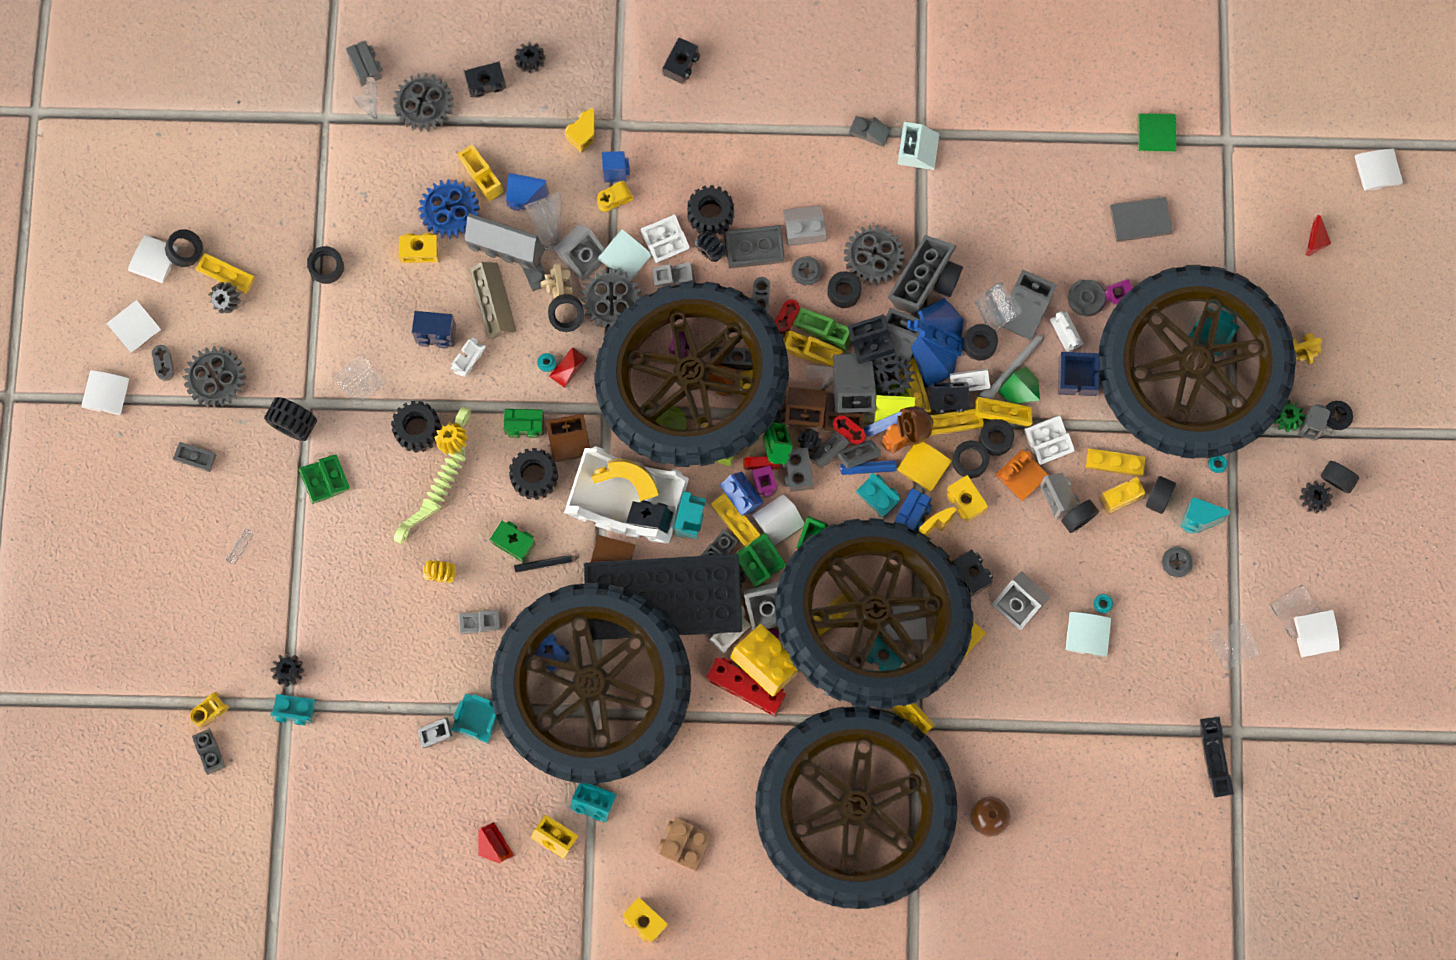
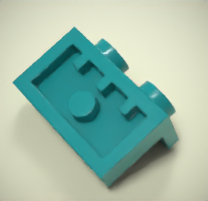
(878, 495)
(293, 709)
(592, 801)

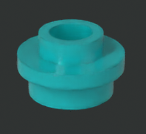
(546, 368)
(1223, 461)
(1103, 597)

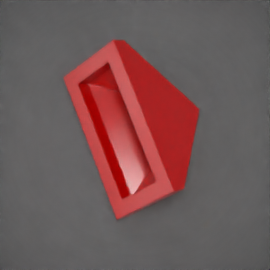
(1318, 237)
(568, 367)
(492, 844)

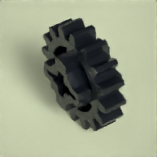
(898, 369)

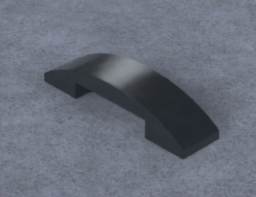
(1215, 757)

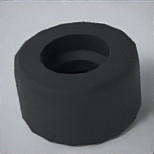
(844, 278)
(948, 279)
(984, 331)
(1001, 426)
(1339, 476)
(1160, 494)

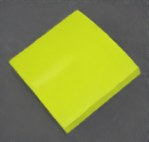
(890, 405)

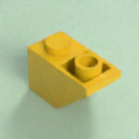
(582, 132)

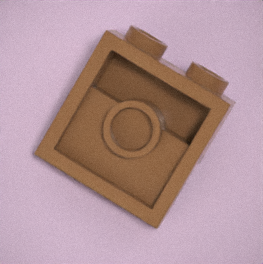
(684, 844)

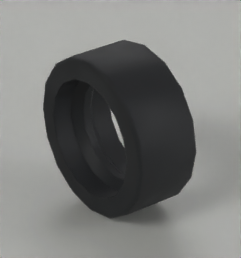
(191, 237)
(321, 251)
(562, 299)
(970, 445)
(1080, 516)

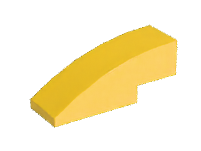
(480, 173)
(810, 348)

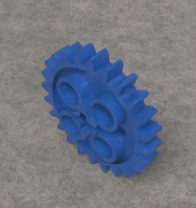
(444, 193)

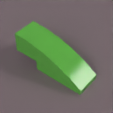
(823, 328)

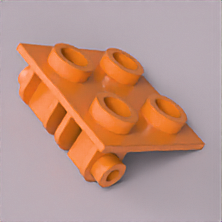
(1021, 474)

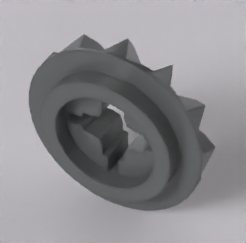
(814, 267)
(1183, 556)

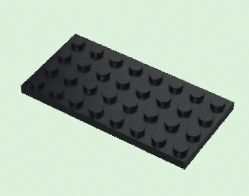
(692, 592)

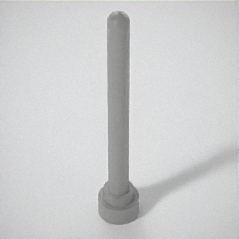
(990, 393)

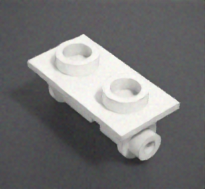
(1066, 331)
(463, 364)

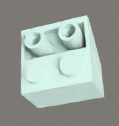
(918, 146)

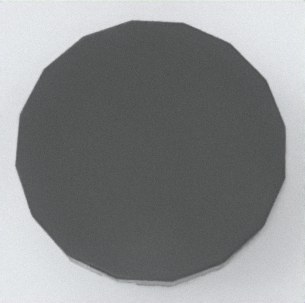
(1086, 297)

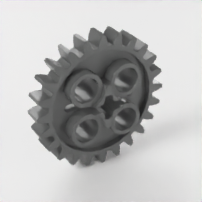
(439, 106)
(880, 239)
(593, 298)
(199, 385)

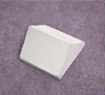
(779, 519)

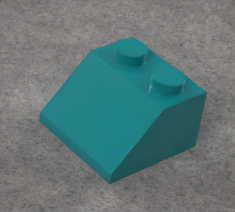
(1202, 516)

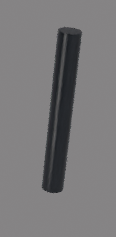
(543, 563)

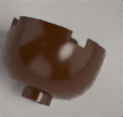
(915, 425)
(990, 816)

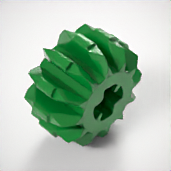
(1294, 420)

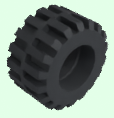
(710, 196)
(411, 412)
(290, 419)
(528, 459)

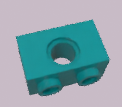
(891, 663)

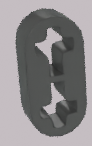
(158, 364)

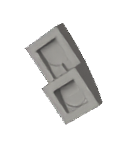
(672, 275)
(478, 622)

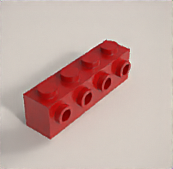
(743, 686)

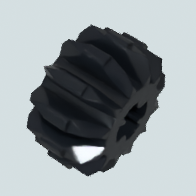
(526, 63)
(710, 246)
(1313, 490)
(280, 673)

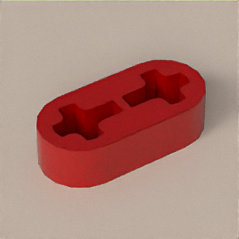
(790, 318)
(846, 433)
(754, 463)

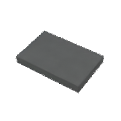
(1141, 219)
(754, 246)

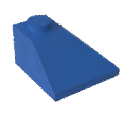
(524, 190)

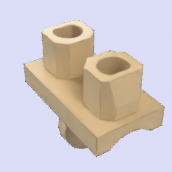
(554, 283)

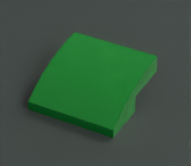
(1156, 132)
(324, 479)
(760, 560)

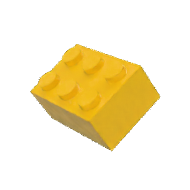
(764, 660)

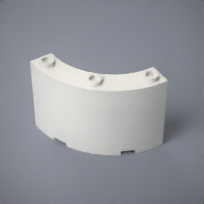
(610, 500)

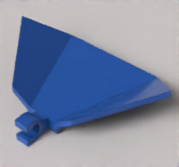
(938, 341)

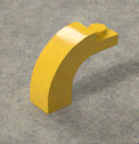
(632, 471)

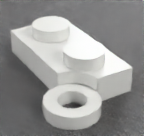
(976, 380)
(724, 641)

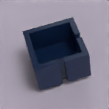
(434, 328)
(1077, 373)

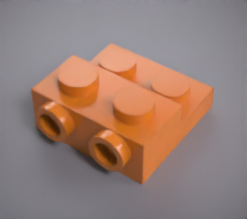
(893, 440)

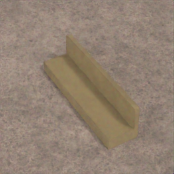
(492, 299)

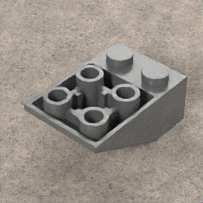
(1031, 299)
(901, 337)
(853, 385)

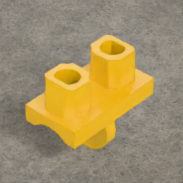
(1308, 349)

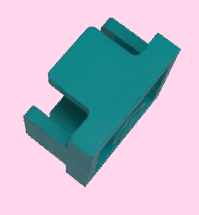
(1225, 330)
(689, 516)
(475, 718)

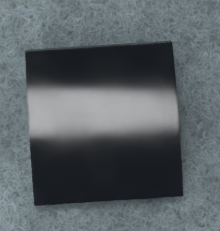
(871, 339)

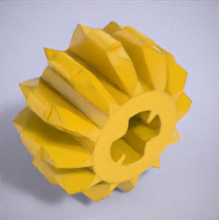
(451, 438)
(439, 571)

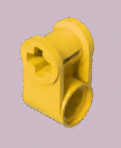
(617, 195)
(210, 710)

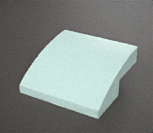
(625, 254)
(1088, 634)

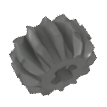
(224, 297)

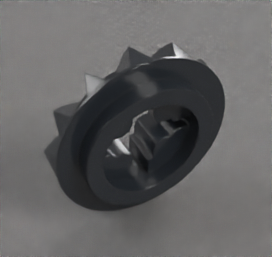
(1343, 409)

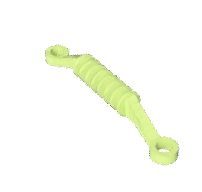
(431, 506)

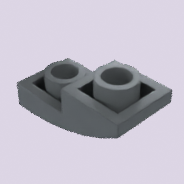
(722, 544)
(208, 751)

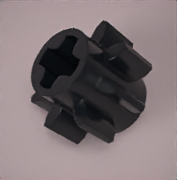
(809, 439)

